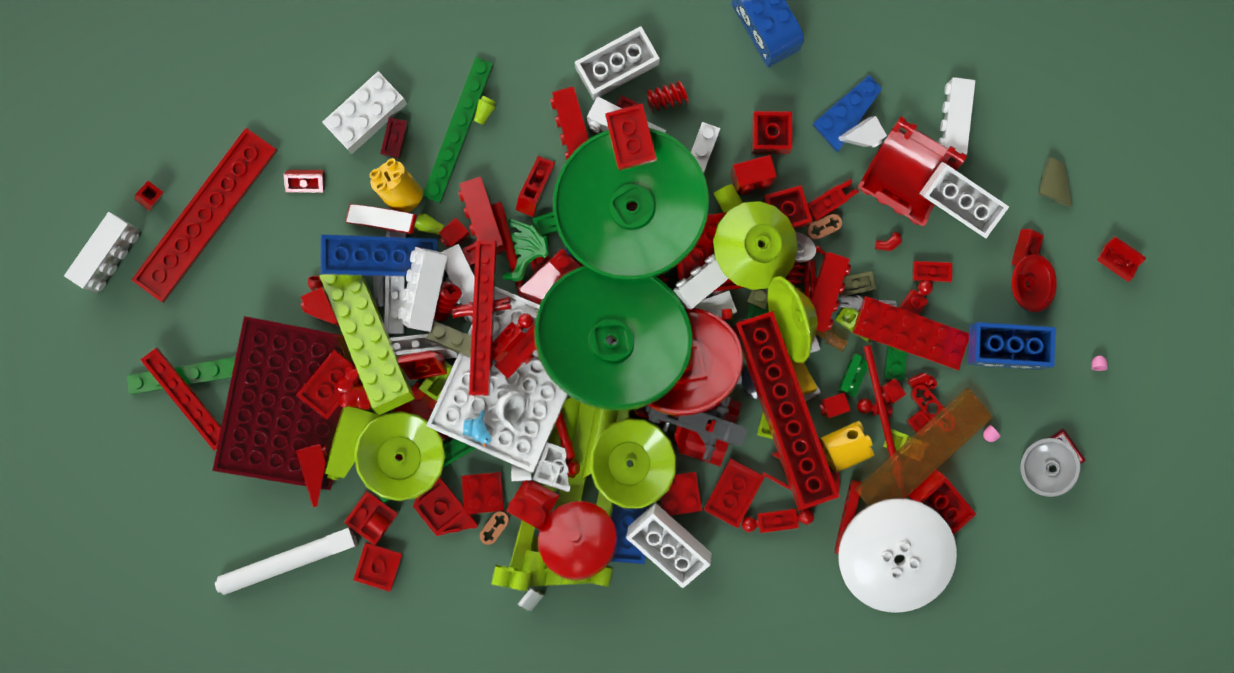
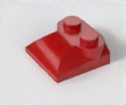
(423, 364)
(533, 503)

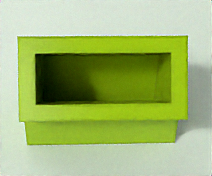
(727, 198)

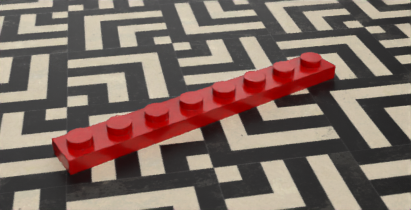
(482, 318)

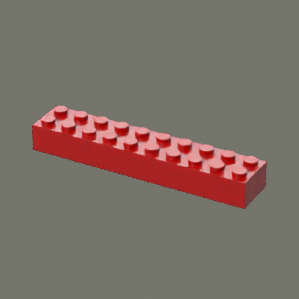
(786, 411)

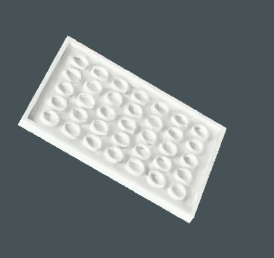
(541, 396)

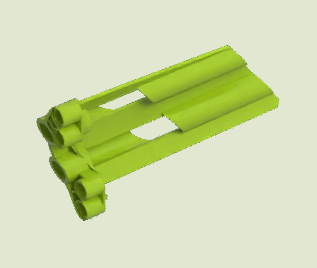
(526, 565)

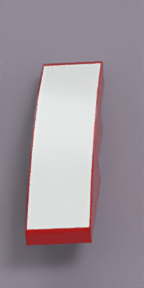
(381, 218)

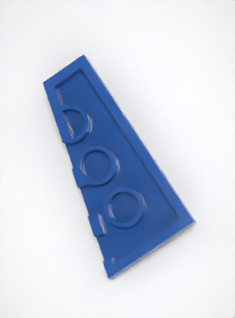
(847, 112)

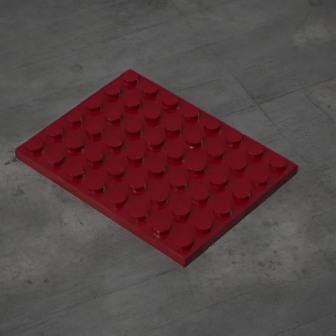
(262, 413)

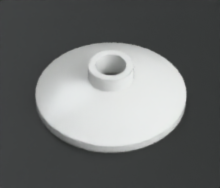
(806, 248)

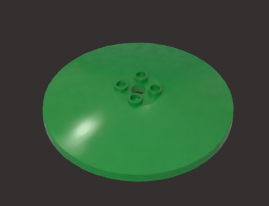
(622, 243)
(639, 314)

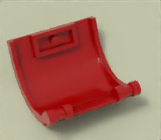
(904, 168)

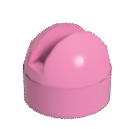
(1099, 363)
(990, 434)

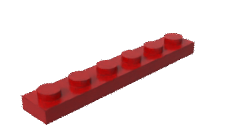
(183, 396)

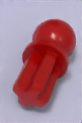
(865, 406)

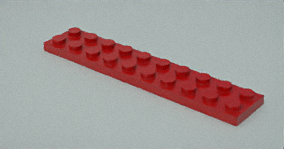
(204, 215)

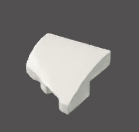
(552, 468)

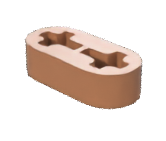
(826, 230)
(490, 524)

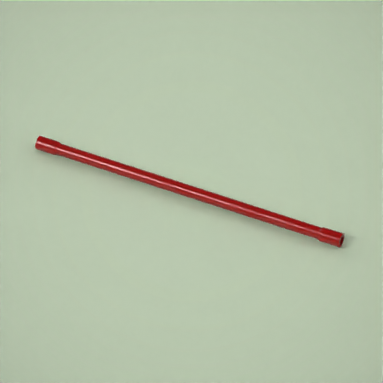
(501, 219)

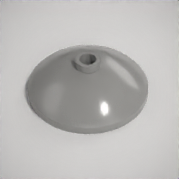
(1037, 464)

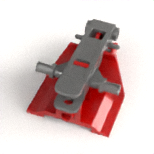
(705, 433)

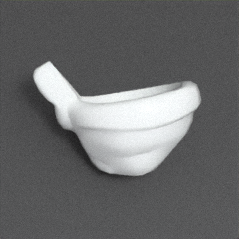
(510, 409)

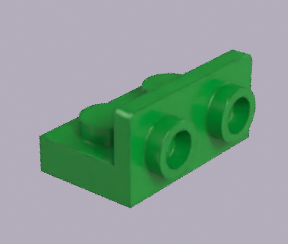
(853, 375)

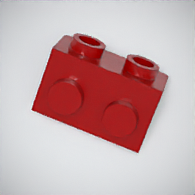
(1120, 258)

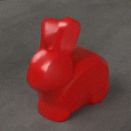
(352, 393)

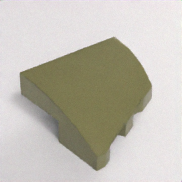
(1055, 182)

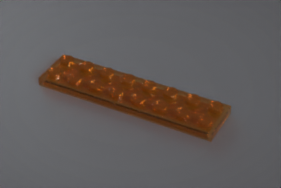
(926, 450)

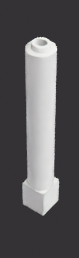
(286, 561)

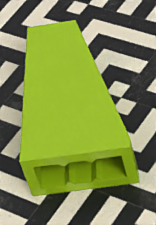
(349, 427)

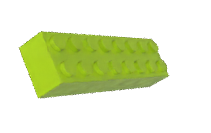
(368, 341)

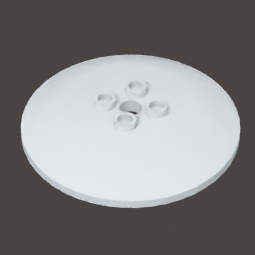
(882, 534)

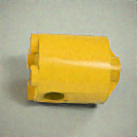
(396, 186)
(846, 447)

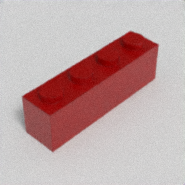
(569, 119)
(480, 212)
(827, 288)

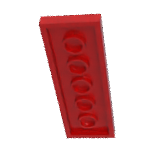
(911, 333)

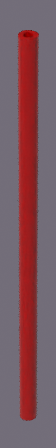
(880, 400)

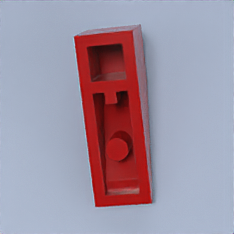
(534, 186)
(312, 467)

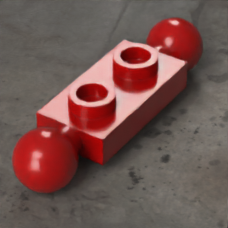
(915, 301)
(510, 337)
(777, 520)

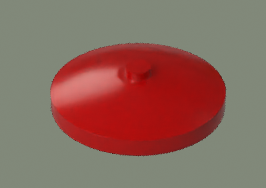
(577, 540)

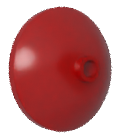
(1034, 283)

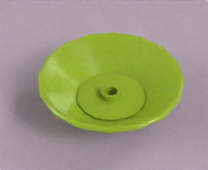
(738, 246)
(794, 317)
(405, 436)
(651, 460)

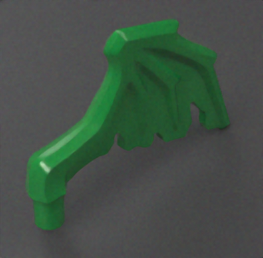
(529, 245)

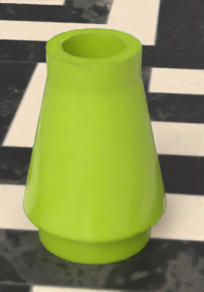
(484, 110)
(428, 224)

